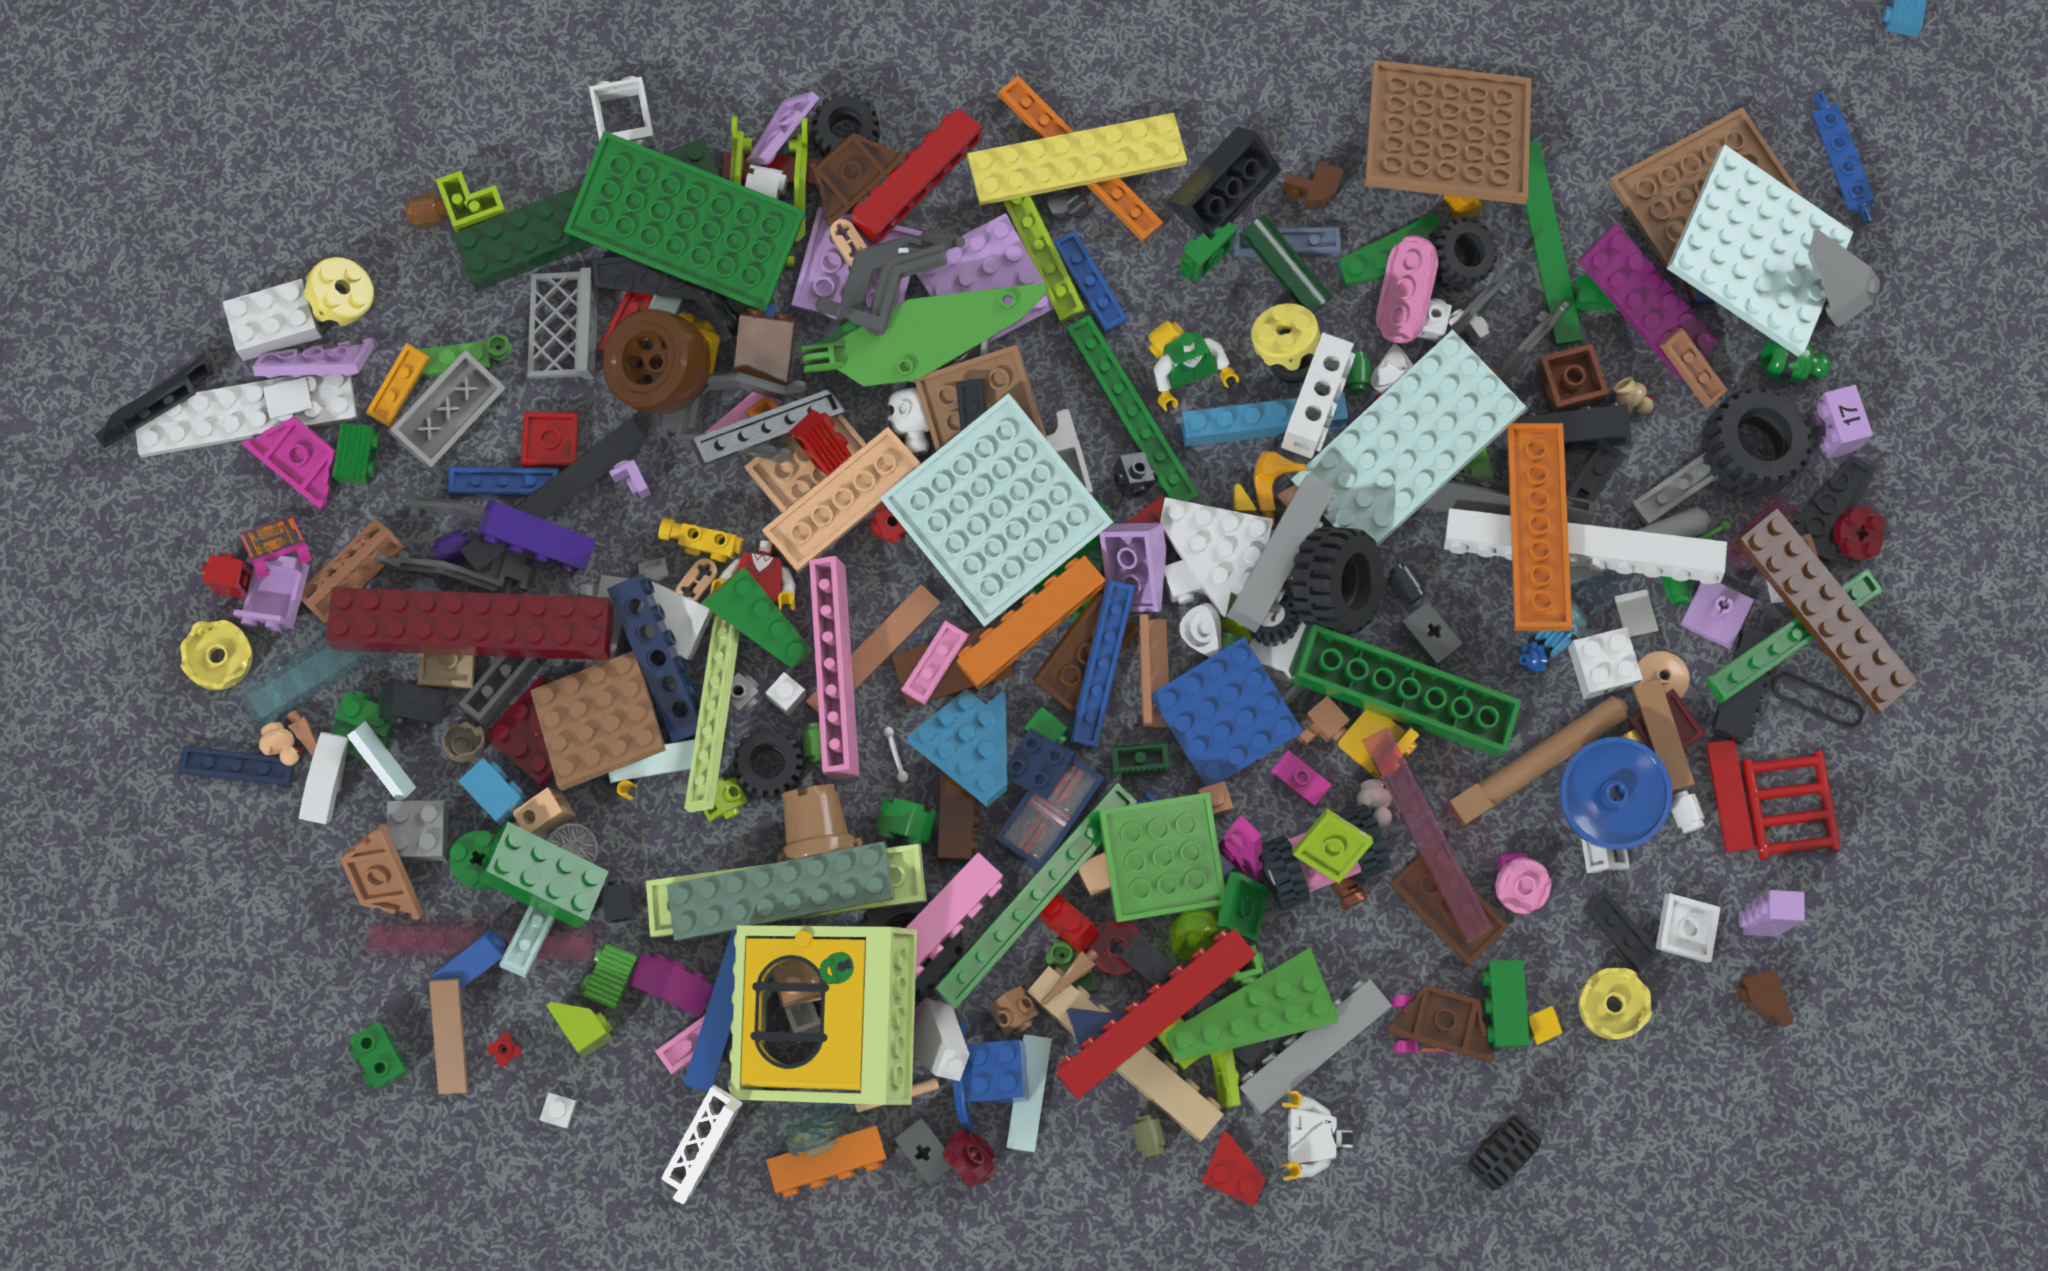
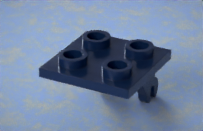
(1038, 764)

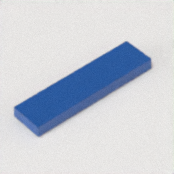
(1090, 282)
(497, 481)

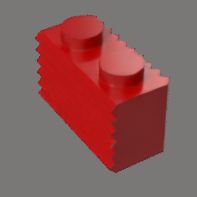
(820, 441)
(1069, 923)

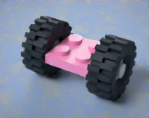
(1293, 879)

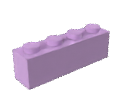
(1773, 913)

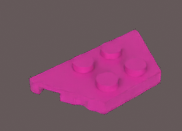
(297, 457)

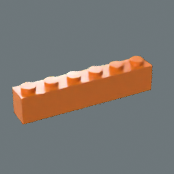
(1031, 622)

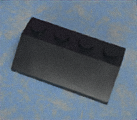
(1225, 182)

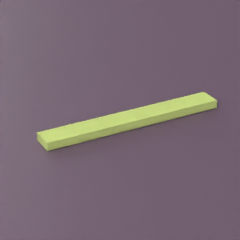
(712, 716)

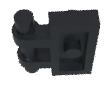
(719, 313)

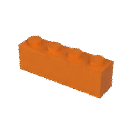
(851, 1153)

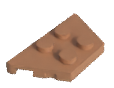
(380, 875)

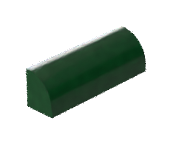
(1285, 264)

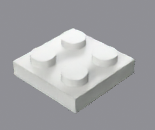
(1688, 928)

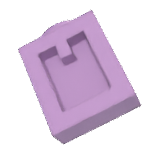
(635, 481)

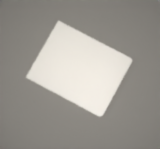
(287, 397)
(1636, 612)

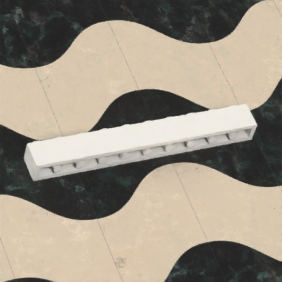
(1597, 547)

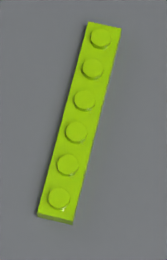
(1045, 257)

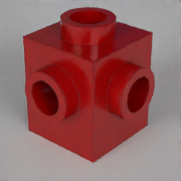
(881, 528)

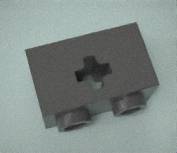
(1434, 648)
(907, 1144)

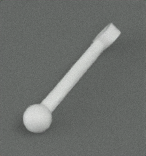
(902, 775)

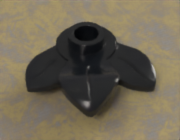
(1069, 202)

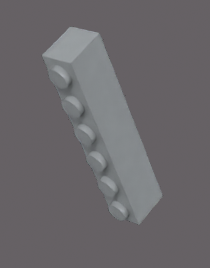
(1277, 557)
(1313, 1048)

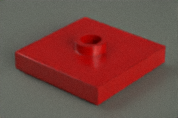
(549, 439)

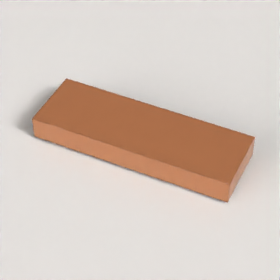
(1693, 367)

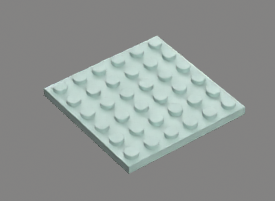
(1752, 247)
(996, 509)

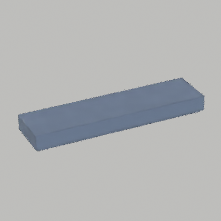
(1302, 239)

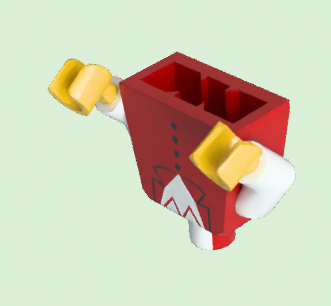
(767, 572)

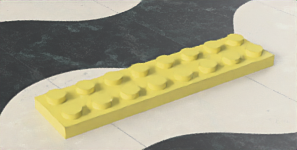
(1076, 159)

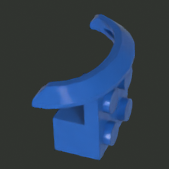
(991, 1074)

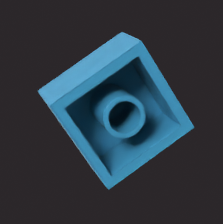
(492, 792)

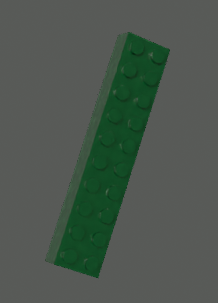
(535, 233)

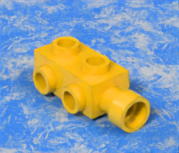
(706, 542)

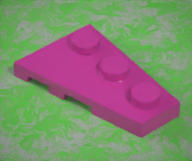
(1242, 847)

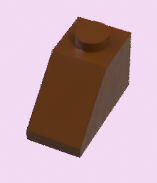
(1765, 997)

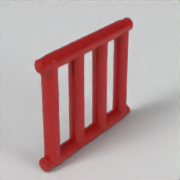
(1760, 822)

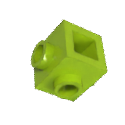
(728, 800)

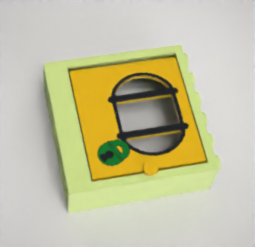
(863, 1017)

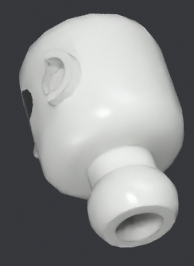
(909, 420)

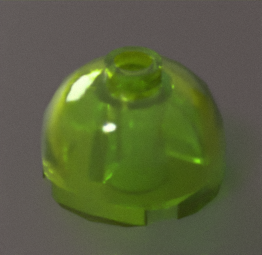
(1192, 932)

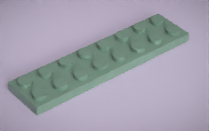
(780, 891)

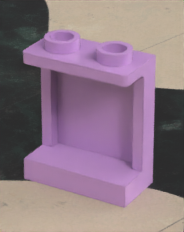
(275, 597)

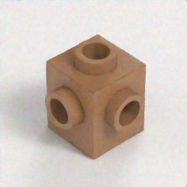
(1013, 1011)

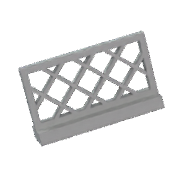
(585, 325)

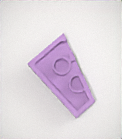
(781, 127)

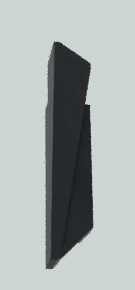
(156, 402)

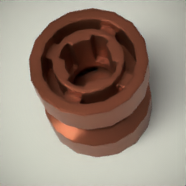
(1349, 892)

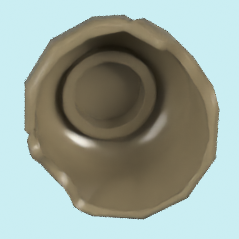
(463, 742)

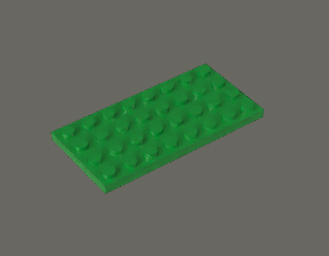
(684, 221)

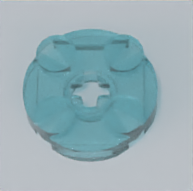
(1579, 624)
(813, 1134)

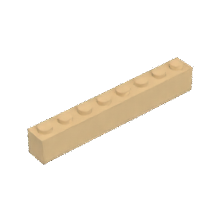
(1143, 1070)

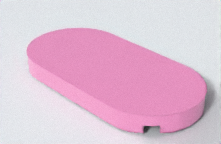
(1407, 289)

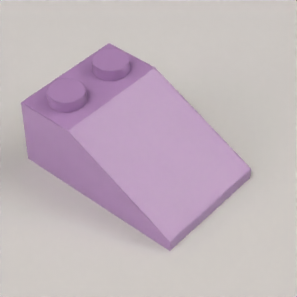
(1136, 557)

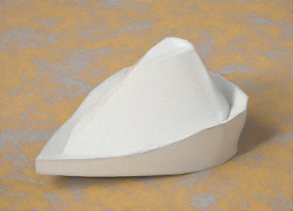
(1390, 369)
(1202, 629)

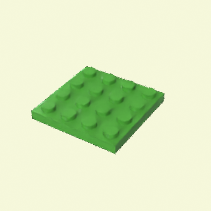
(1162, 856)

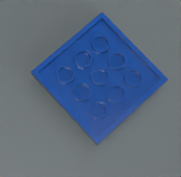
(1226, 713)

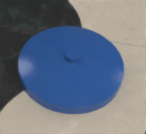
(1615, 793)

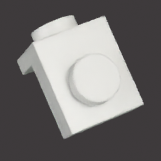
(1476, 330)

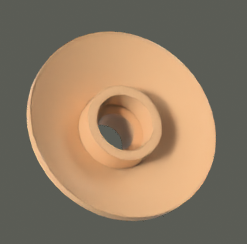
(1664, 661)

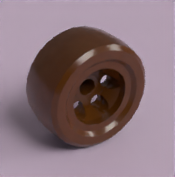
(676, 372)

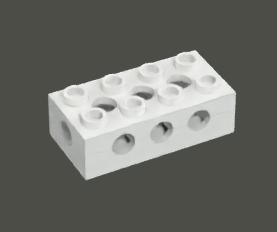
(1315, 403)

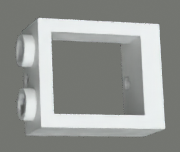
(626, 87)

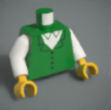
(1188, 361)

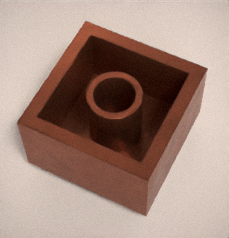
(1572, 379)

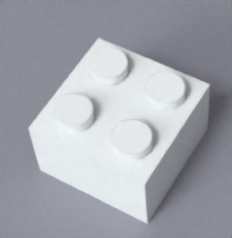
(1605, 663)

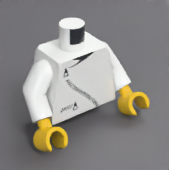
(1311, 1137)

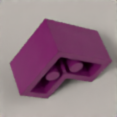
(671, 983)

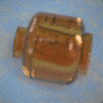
(425, 211)

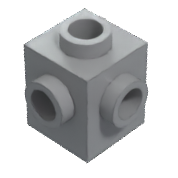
(748, 700)

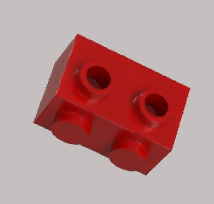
(227, 576)

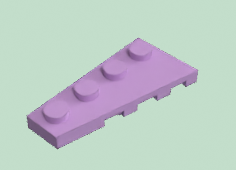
(315, 361)

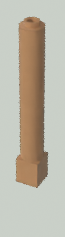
(1537, 761)

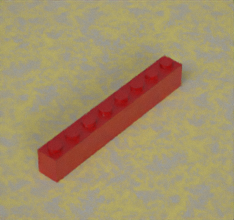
(1155, 1014)

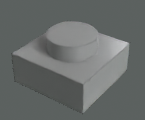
(654, 569)

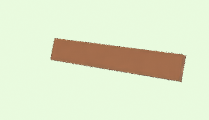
(888, 638)

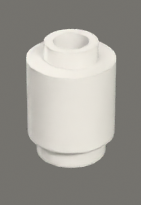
(1687, 812)

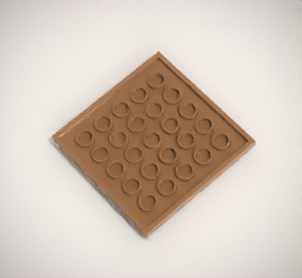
(1449, 132)

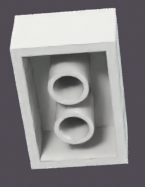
(271, 320)

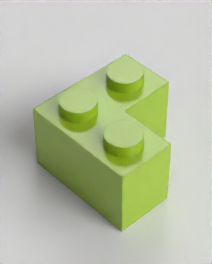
(467, 208)

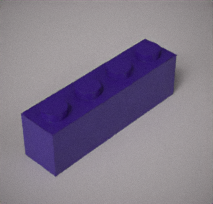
(536, 536)

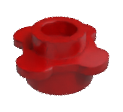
(512, 1049)

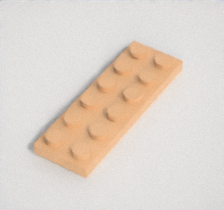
(840, 500)

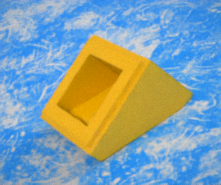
(1242, 502)
(1544, 1025)

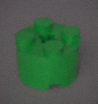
(905, 820)
(464, 858)

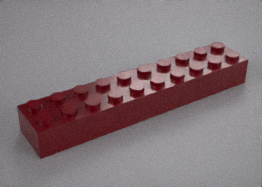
(470, 623)

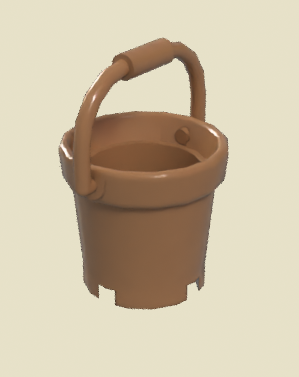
(814, 823)

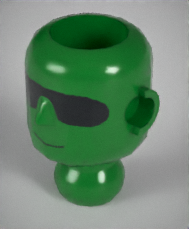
(1786, 367)

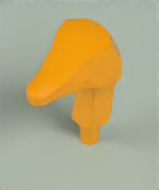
(1267, 469)

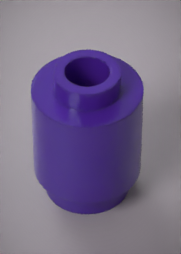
(448, 547)

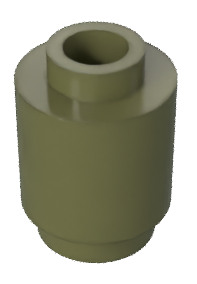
(1149, 1136)

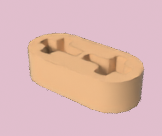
(842, 245)
(693, 574)

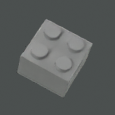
(419, 829)

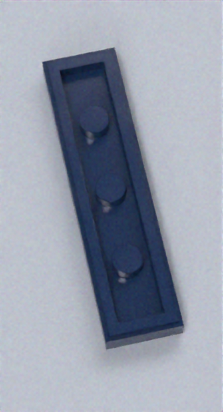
(235, 766)

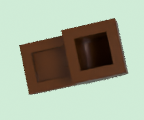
(1318, 191)

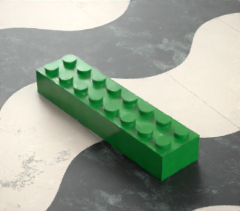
(1406, 691)

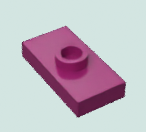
(1301, 778)

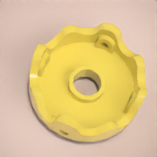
(328, 302)
(1290, 347)
(203, 641)
(1634, 1000)

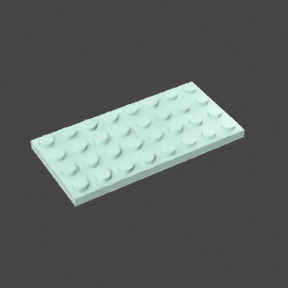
(1413, 439)

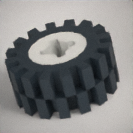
(1280, 626)

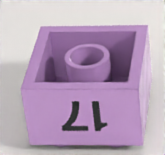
(1841, 421)

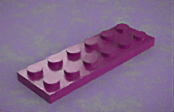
(1642, 293)

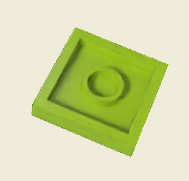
(1332, 845)

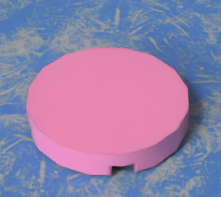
(1523, 885)

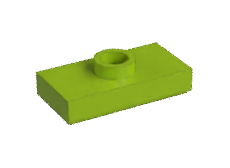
(1226, 1079)

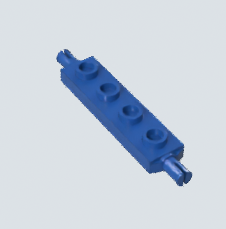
(1843, 158)

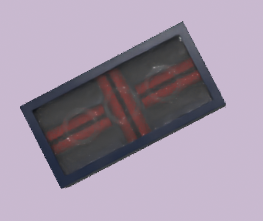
(1041, 825)

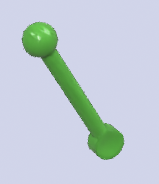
(1724, 525)

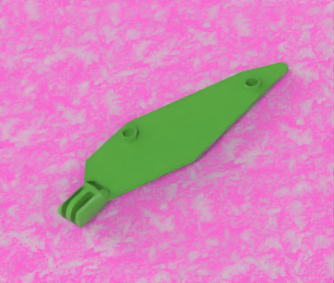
(923, 335)

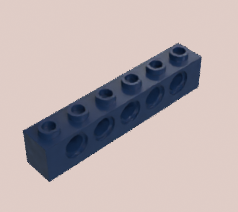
(645, 649)

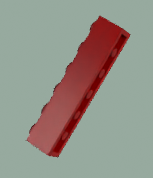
(916, 176)

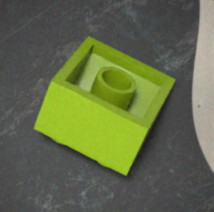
(582, 1027)

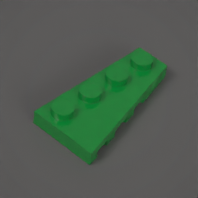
(1371, 261)
(755, 615)

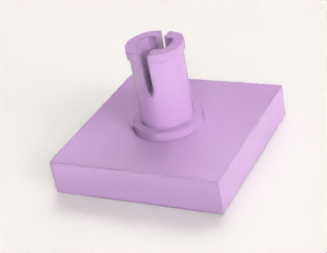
(1717, 613)

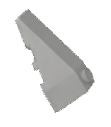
(1844, 278)

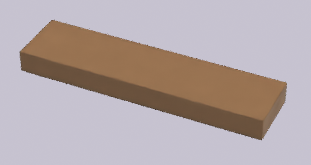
(1663, 732)
(448, 1036)

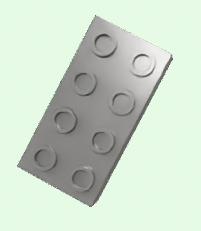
(446, 409)

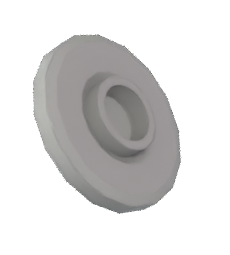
(576, 840)

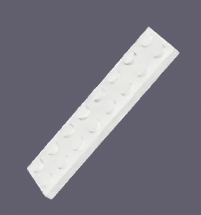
(242, 414)

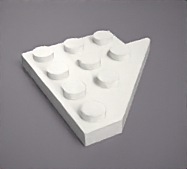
(1215, 545)

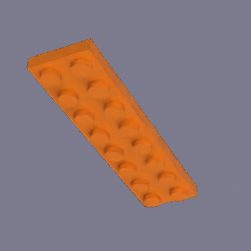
(1539, 527)

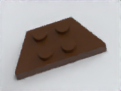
(851, 173)
(1444, 1022)

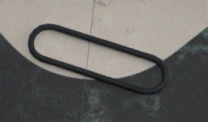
(1821, 691)

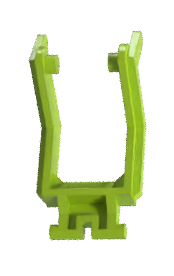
(797, 146)

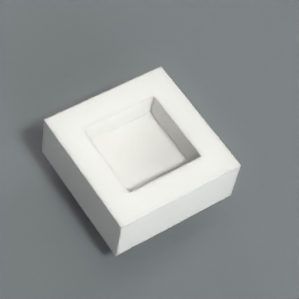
(558, 1110)

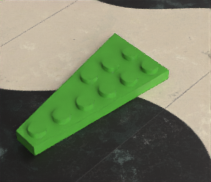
(1273, 1006)

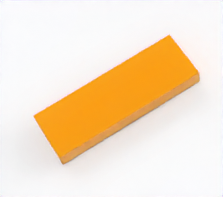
(398, 385)

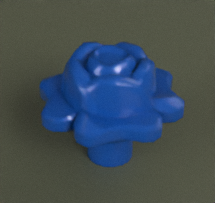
(1533, 658)

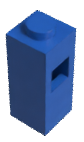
(473, 958)

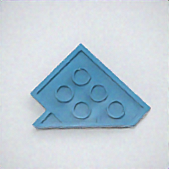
(968, 744)

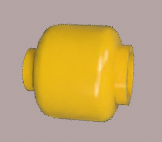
(1162, 335)

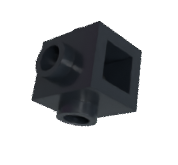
(1133, 474)

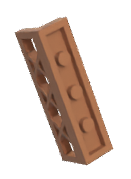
(351, 571)
(1152, 668)

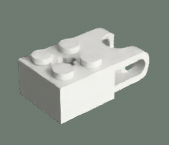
(1068, 447)

